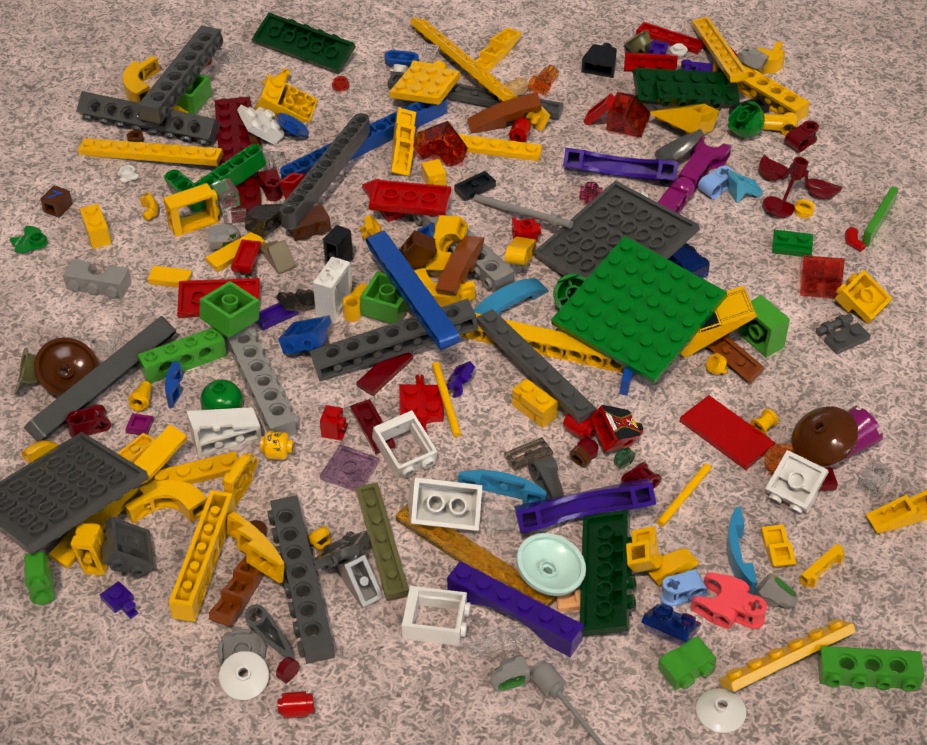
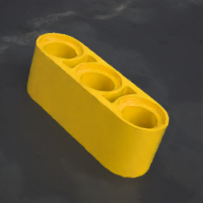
(520, 251)

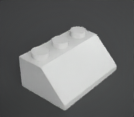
(444, 504)

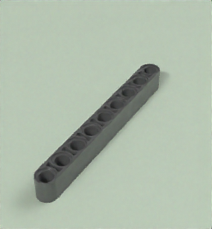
(324, 171)
(99, 379)

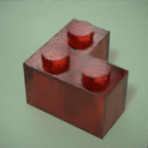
(441, 140)

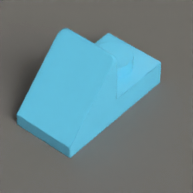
(740, 185)

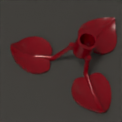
(798, 169)

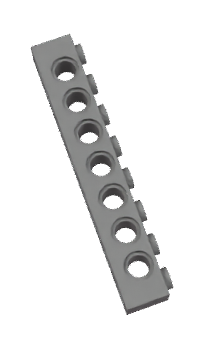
(489, 266)
(261, 382)

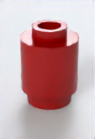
(520, 130)
(583, 430)
(295, 704)

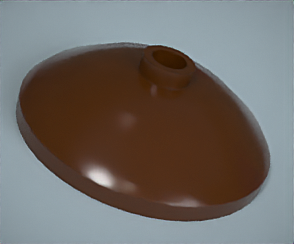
(63, 355)
(830, 443)

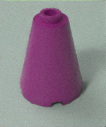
(867, 429)

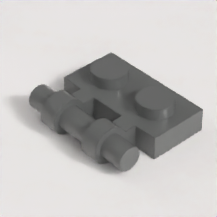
(844, 339)

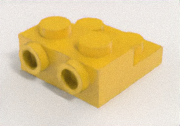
(862, 296)

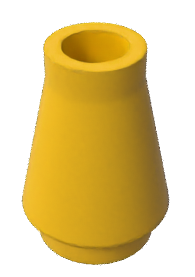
(140, 397)

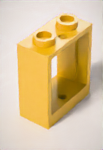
(195, 221)

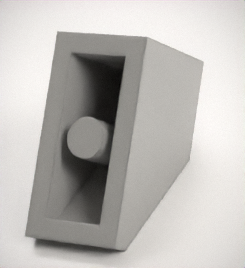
(360, 580)

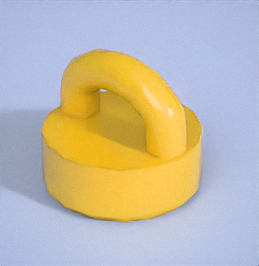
(804, 208)
(716, 364)
(317, 535)

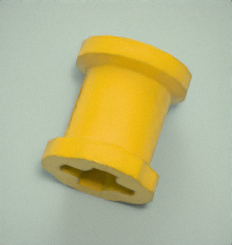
(765, 421)

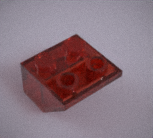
(627, 115)
(820, 276)

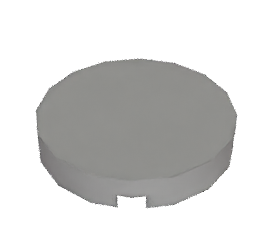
(239, 641)

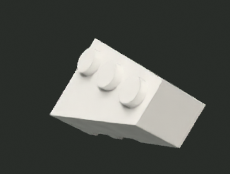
(222, 429)

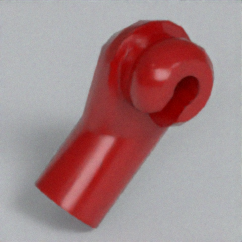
(851, 239)

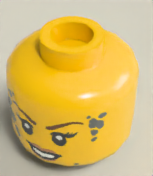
(276, 445)

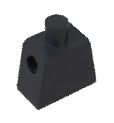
(600, 60)

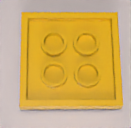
(425, 84)

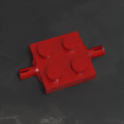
(422, 400)

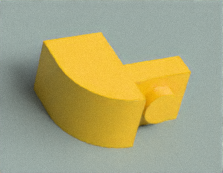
(775, 59)
(643, 551)

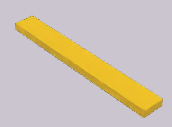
(150, 460)

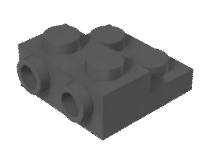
(127, 548)

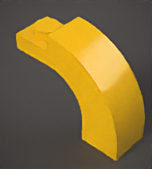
(136, 74)
(465, 290)
(167, 494)

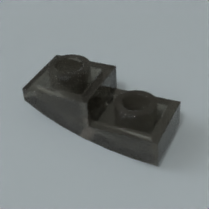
(300, 301)

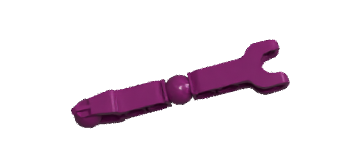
(701, 162)

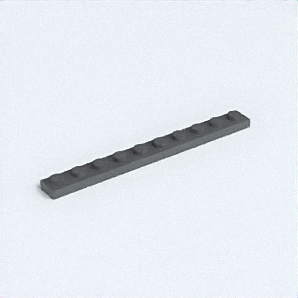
(482, 97)

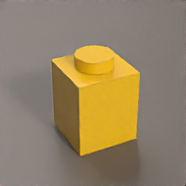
(433, 172)

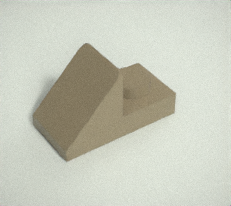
(278, 256)

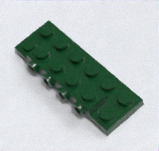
(303, 42)
(684, 88)
(608, 580)

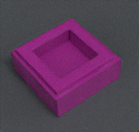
(139, 424)

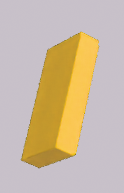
(168, 276)

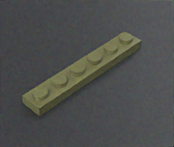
(382, 541)

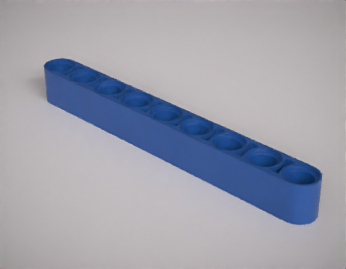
(413, 290)

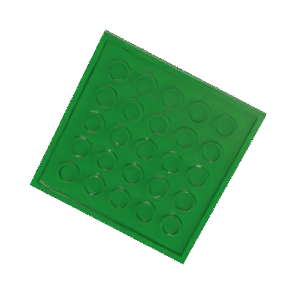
(639, 309)

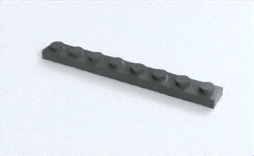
(536, 366)

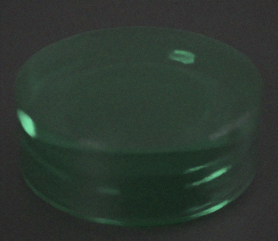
(624, 457)

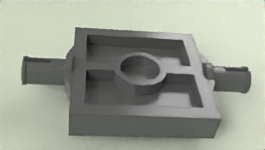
(348, 547)

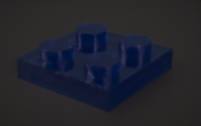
(666, 620)

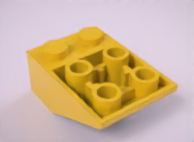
(286, 99)
(689, 117)

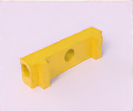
(832, 556)

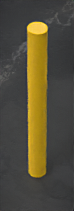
(446, 399)
(683, 495)

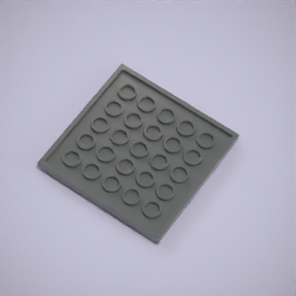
(605, 222)
(63, 490)

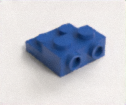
(305, 335)

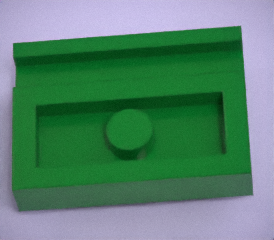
(792, 243)

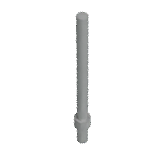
(553, 219)

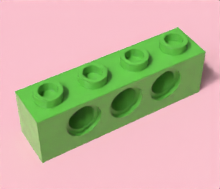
(188, 351)
(881, 662)

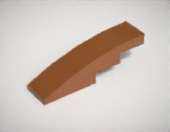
(510, 110)
(459, 265)
(236, 593)

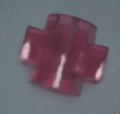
(589, 191)

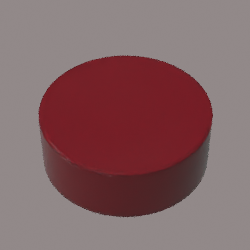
(590, 446)
(287, 669)

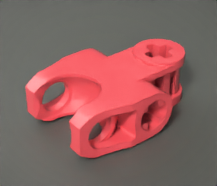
(732, 603)

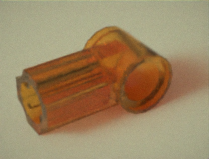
(542, 82)

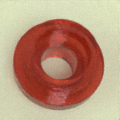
(340, 83)

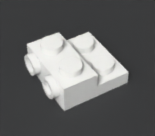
(261, 123)
(796, 482)

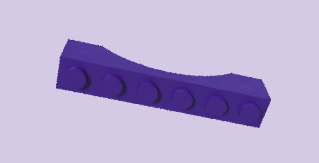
(605, 164)
(605, 499)
(550, 625)

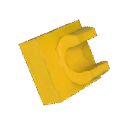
(538, 118)
(371, 227)

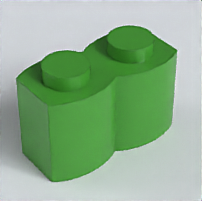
(39, 578)
(687, 663)

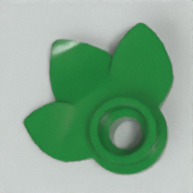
(31, 240)

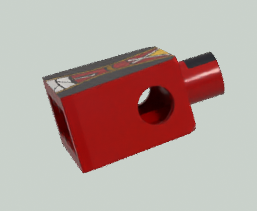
(615, 427)

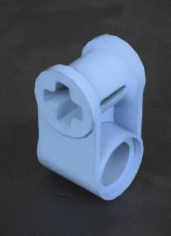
(715, 182)
(684, 587)

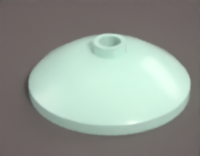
(552, 555)

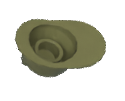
(639, 42)
(26, 373)

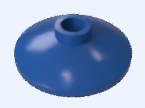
(292, 125)

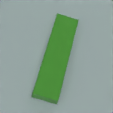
(880, 216)

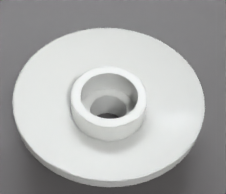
(244, 687)
(721, 719)

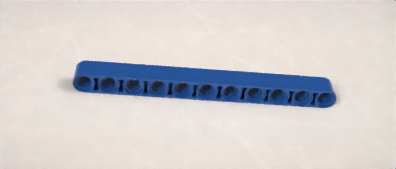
(380, 133)

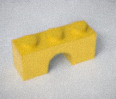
(447, 232)

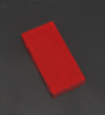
(599, 109)
(246, 256)

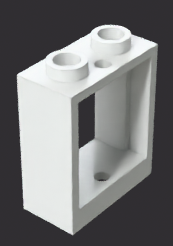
(332, 288)
(396, 427)
(440, 599)

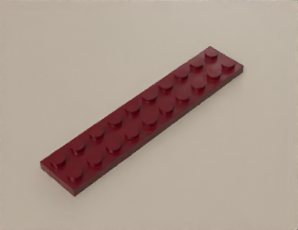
(234, 138)

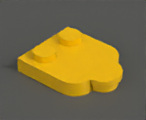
(240, 476)

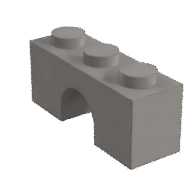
(112, 283)

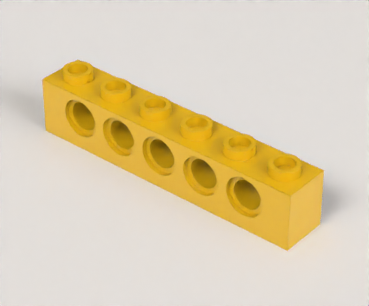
(777, 96)
(201, 557)

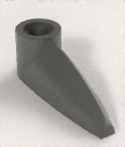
(678, 147)
(545, 475)
(268, 630)

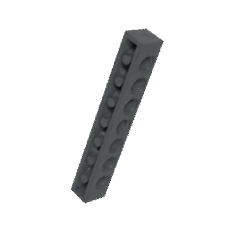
(180, 74)
(90, 102)
(385, 342)
(298, 562)

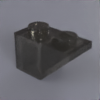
(263, 219)

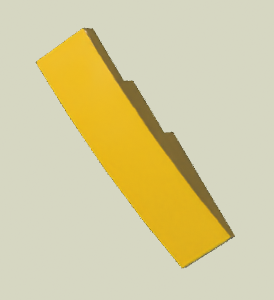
(498, 48)
(403, 142)
(899, 513)
(259, 550)

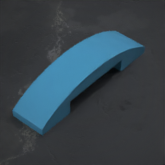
(511, 295)
(504, 484)
(741, 570)

